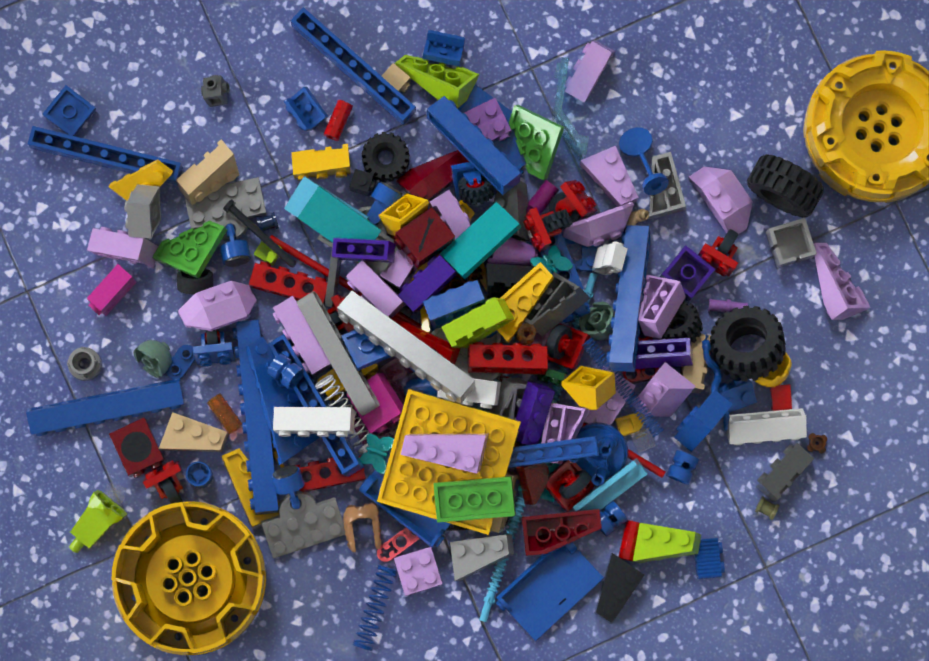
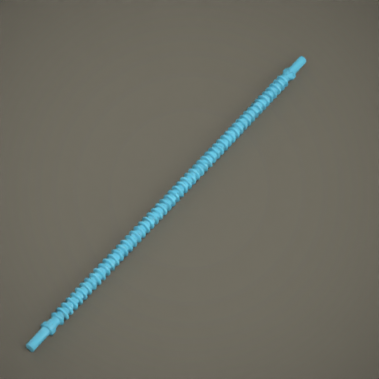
(490, 597)

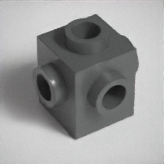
(215, 90)

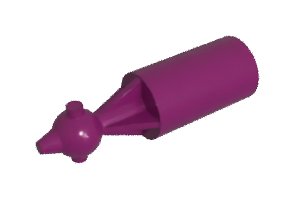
(542, 196)

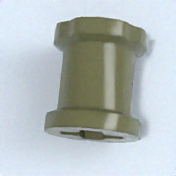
(767, 508)

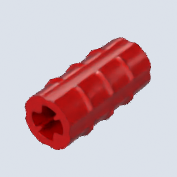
(338, 120)
(629, 541)

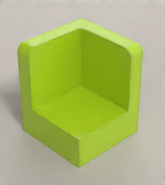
(266, 254)

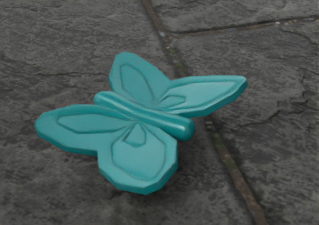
(553, 261)
(375, 452)

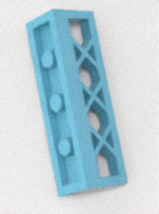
(612, 487)

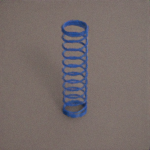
(392, 573)

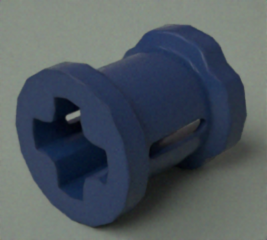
(267, 222)

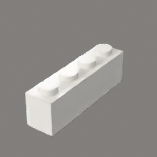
(314, 421)
(767, 426)

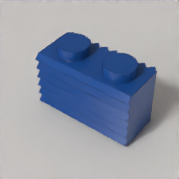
(708, 559)

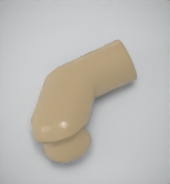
(637, 216)

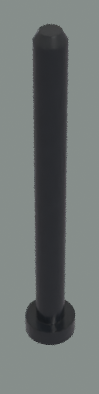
(230, 206)

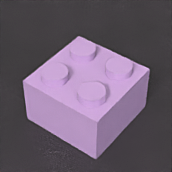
(418, 571)

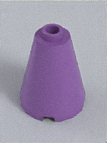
(513, 253)

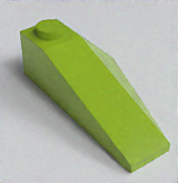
(438, 79)

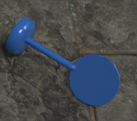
(636, 143)

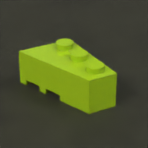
(478, 323)
(664, 542)

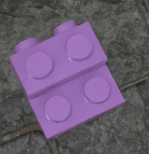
(490, 120)

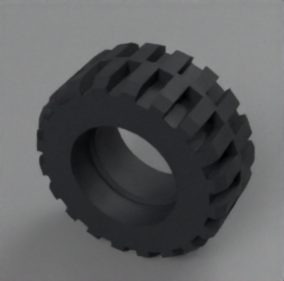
(785, 185)
(745, 322)

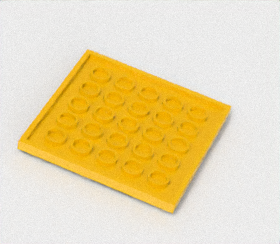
(410, 480)

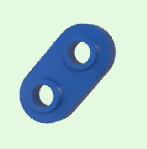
(181, 362)

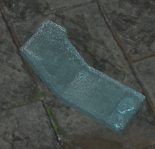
(575, 141)

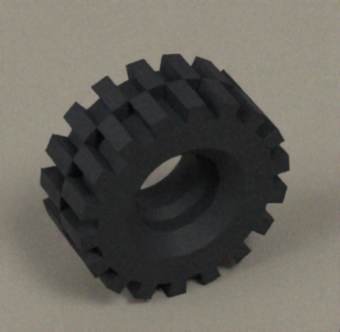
(390, 143)
(691, 323)

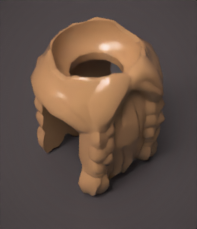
(354, 513)

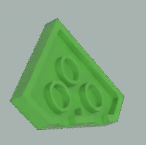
(536, 140)
(191, 249)

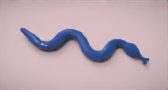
(717, 374)

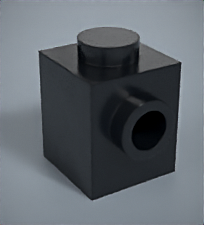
(362, 182)

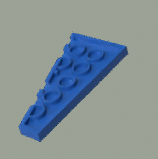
(275, 395)

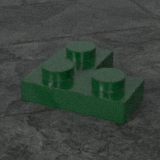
(553, 376)

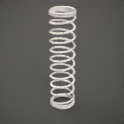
(325, 381)

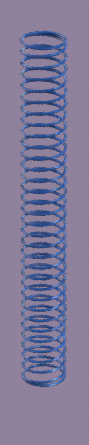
(626, 388)

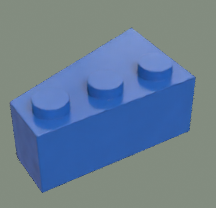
(454, 303)
(702, 420)

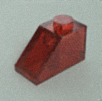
(533, 481)

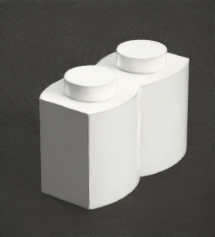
(609, 258)

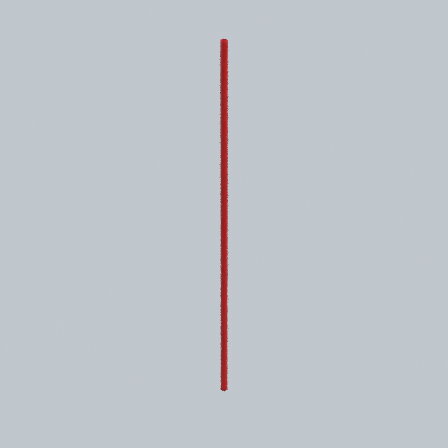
(343, 282)

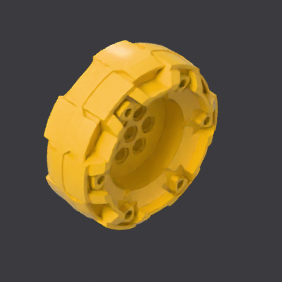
(833, 121)
(233, 587)

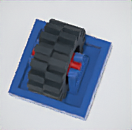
(470, 184)

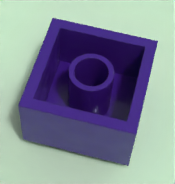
(689, 270)

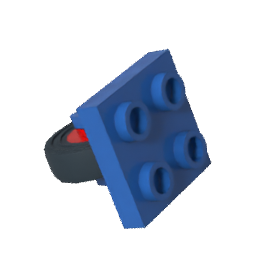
(214, 351)

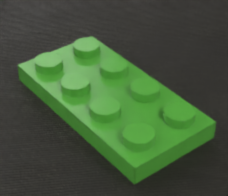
(474, 499)

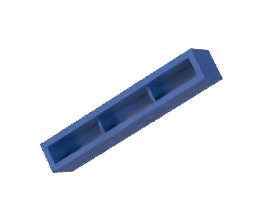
(474, 145)

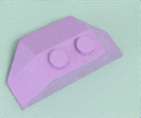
(724, 197)
(599, 227)
(218, 306)

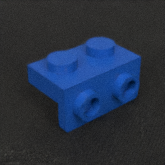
(443, 48)
(305, 109)
(738, 393)

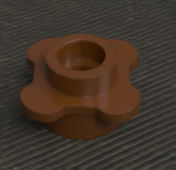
(817, 438)

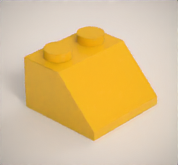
(403, 212)
(590, 386)

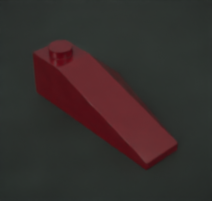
(431, 177)
(555, 530)

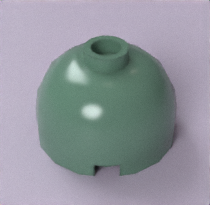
(598, 321)
(154, 356)

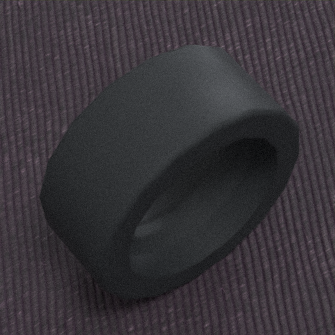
(190, 285)

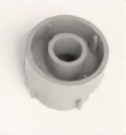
(74, 364)

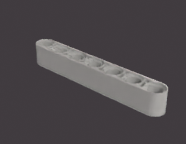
(337, 354)

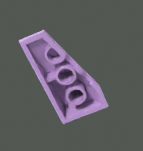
(837, 290)

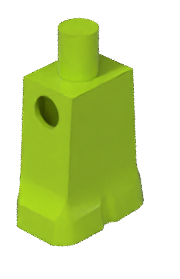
(95, 521)

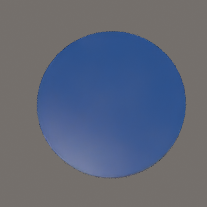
(612, 452)

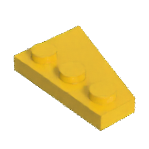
(151, 174)

